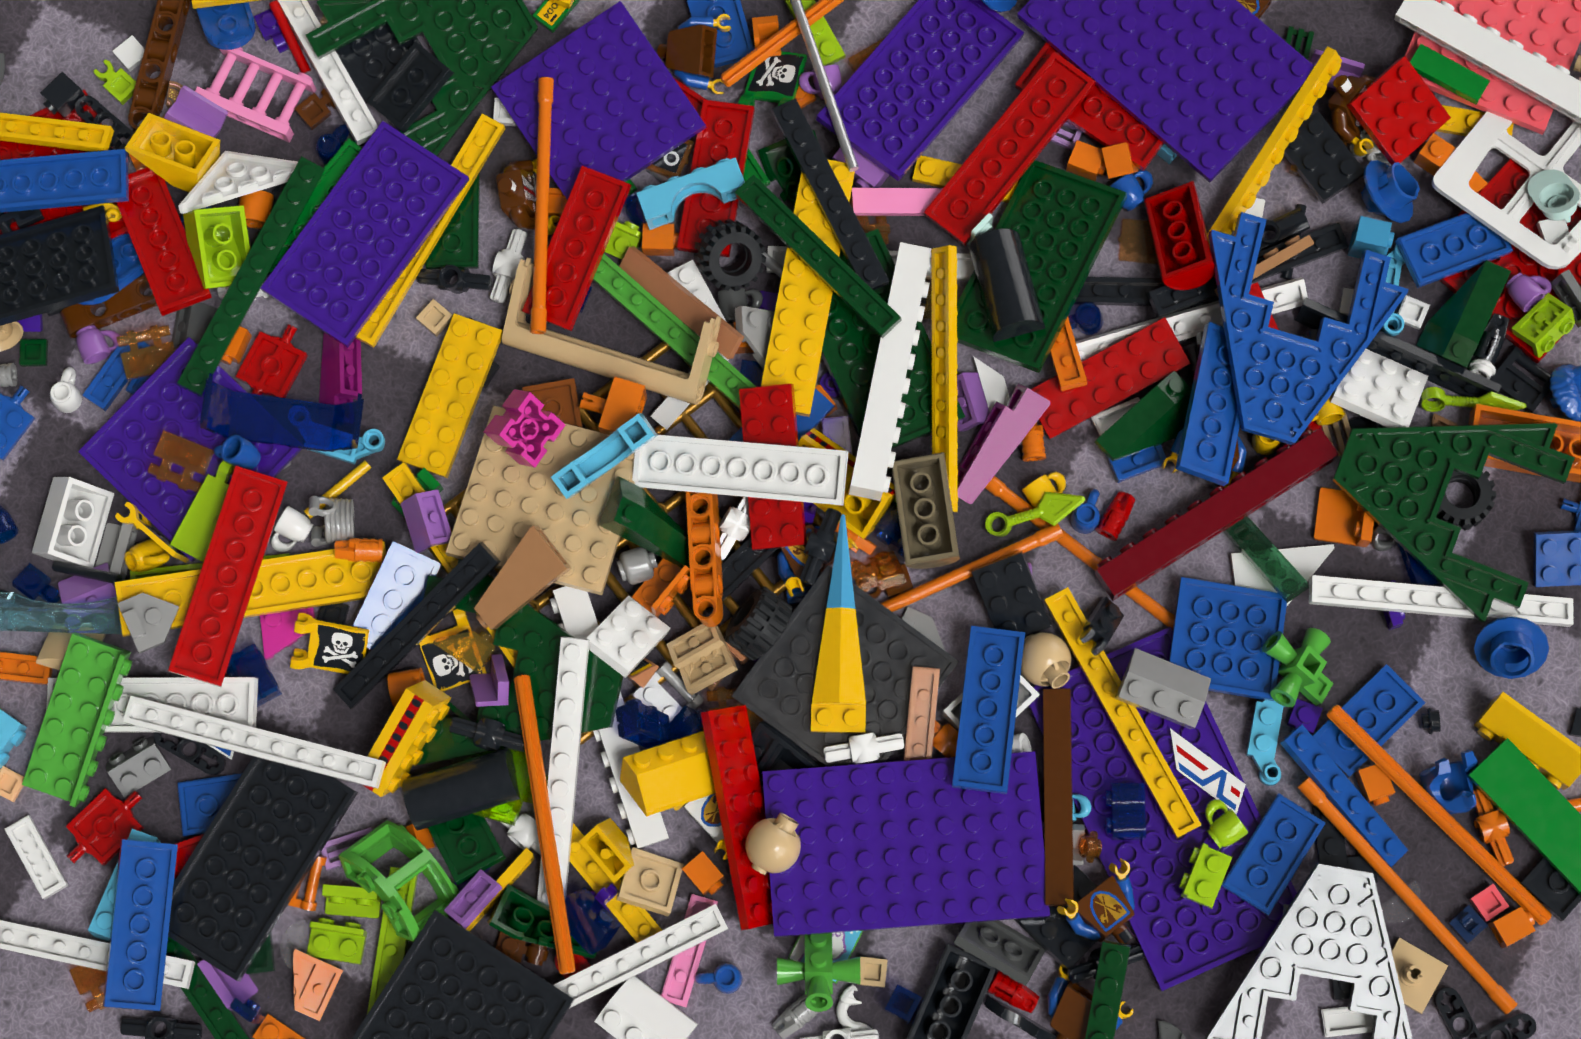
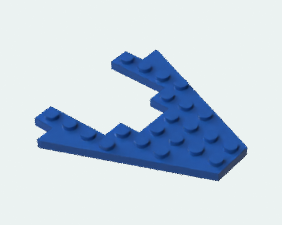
(1276, 374)

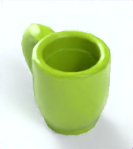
(1227, 827)

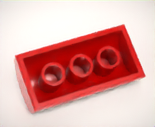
(1180, 237)

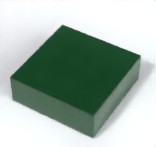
(33, 352)

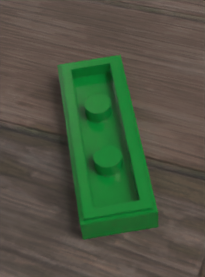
(1449, 74)

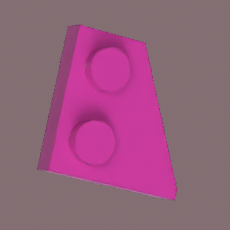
(279, 630)

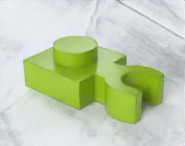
(118, 84)

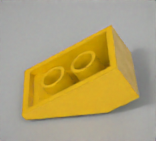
(173, 151)

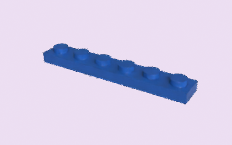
(1343, 794)

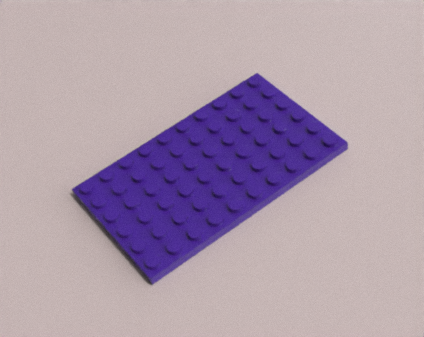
(1184, 69)
(906, 847)

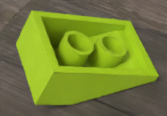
(217, 243)

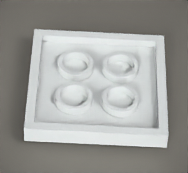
(1381, 390)

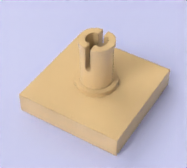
(1417, 974)

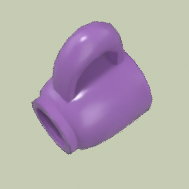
(834, 77)
(1527, 290)
(93, 344)

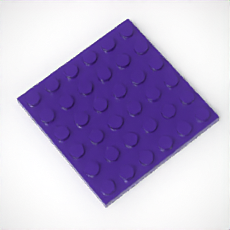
(610, 101)
(130, 437)

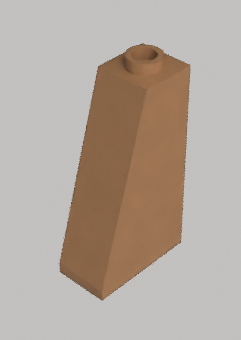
(523, 577)

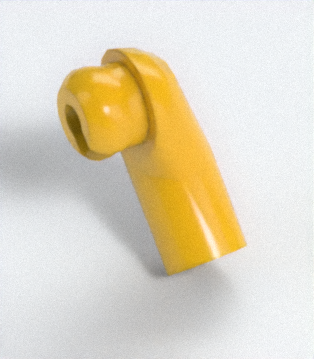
(112, 211)

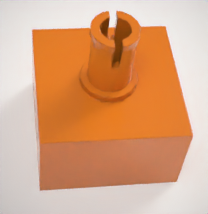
(622, 404)

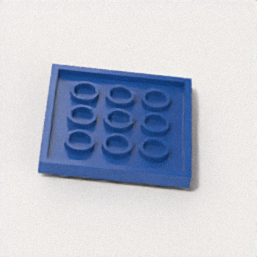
(1223, 633)

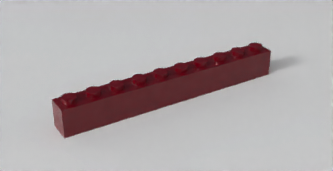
(1215, 514)

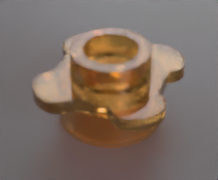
(1090, 846)

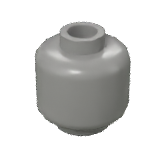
(636, 565)

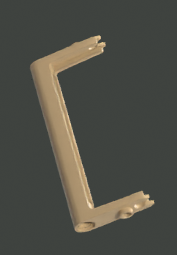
(605, 360)

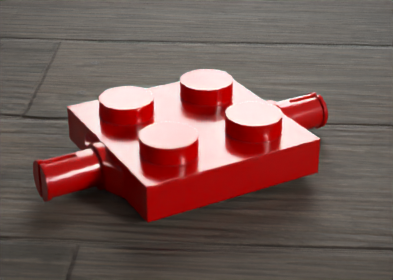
(272, 364)
(103, 826)

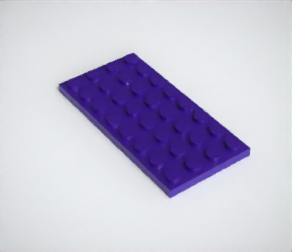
(920, 79)
(365, 234)

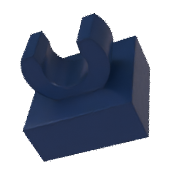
(1467, 924)

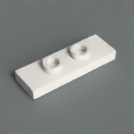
(36, 857)

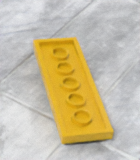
(450, 395)

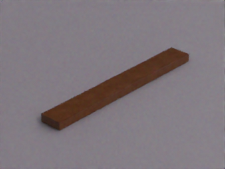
(1058, 797)

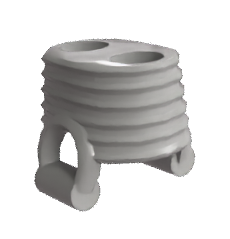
(337, 520)

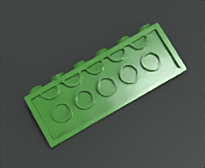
(77, 718)

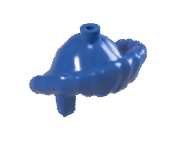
(1566, 390)

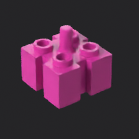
(524, 428)

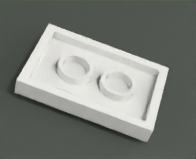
(627, 636)

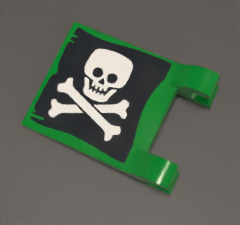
(775, 79)

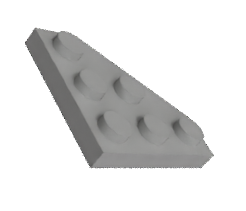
(756, 328)

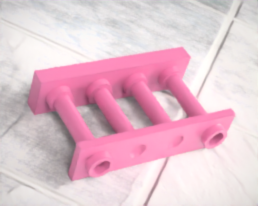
(257, 117)

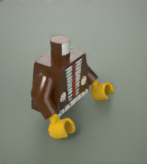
(1343, 120)
(518, 194)

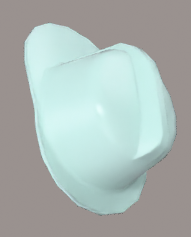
(1554, 194)

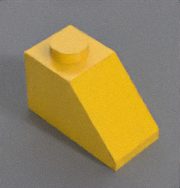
(609, 849)

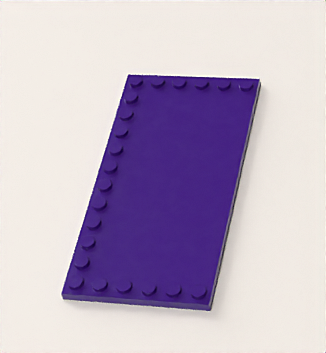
(1173, 932)

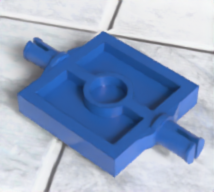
(13, 421)

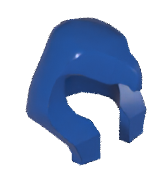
(1450, 783)

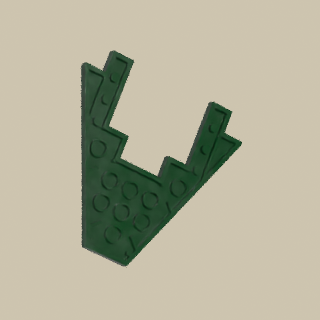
(466, 35)
(1404, 476)
(538, 656)

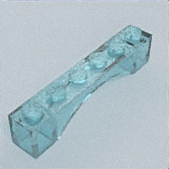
(29, 615)

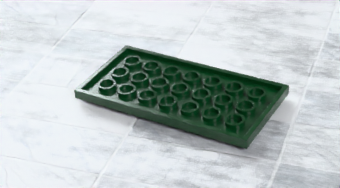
(1062, 233)
(851, 355)

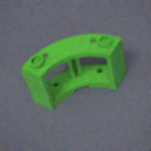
(357, 867)

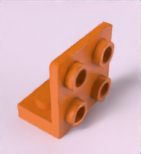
(1341, 520)
(659, 592)

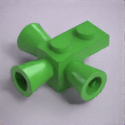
(1299, 667)
(818, 971)

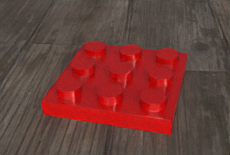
(1398, 111)

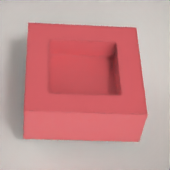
(1489, 902)

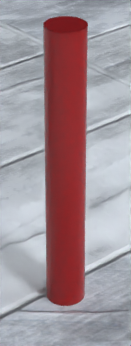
(289, 37)

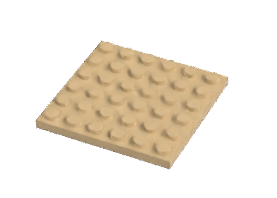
(511, 498)

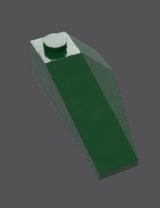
(782, 166)
(1463, 318)
(1150, 421)
(642, 521)
(526, 920)

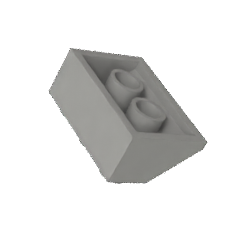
(1164, 689)

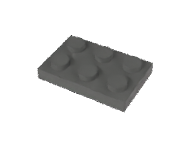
(1001, 948)

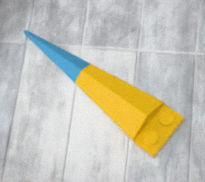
(839, 685)

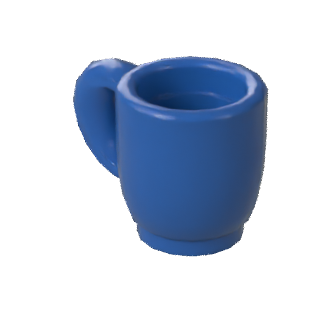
(1131, 186)
(238, 452)
(1086, 516)
(726, 978)

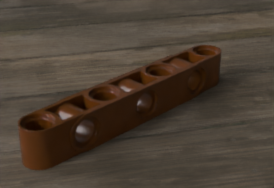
(158, 56)
(119, 307)

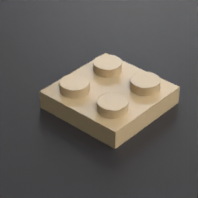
(650, 882)

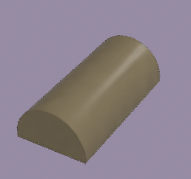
(925, 511)

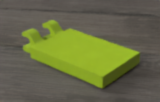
(201, 519)

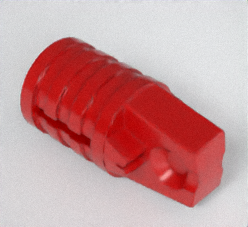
(1116, 516)
(1013, 992)

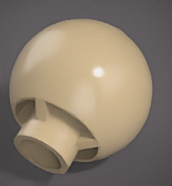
(1046, 660)
(773, 844)

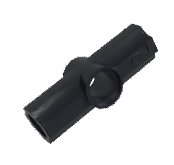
(1285, 227)

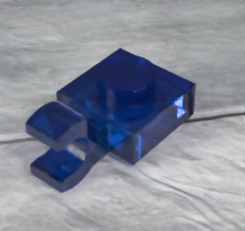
(35, 583)

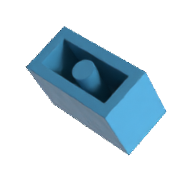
(1370, 235)

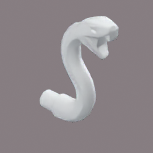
(846, 1000)

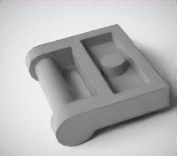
(655, 695)

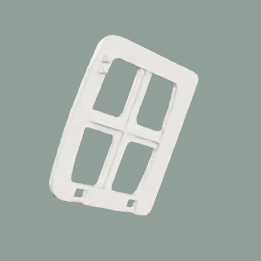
(1454, 178)

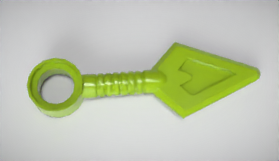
(1489, 399)
(1051, 508)

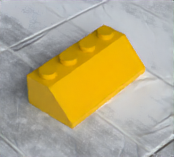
(1542, 744)
(668, 774)

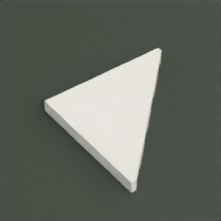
(236, 176)
(1304, 560)

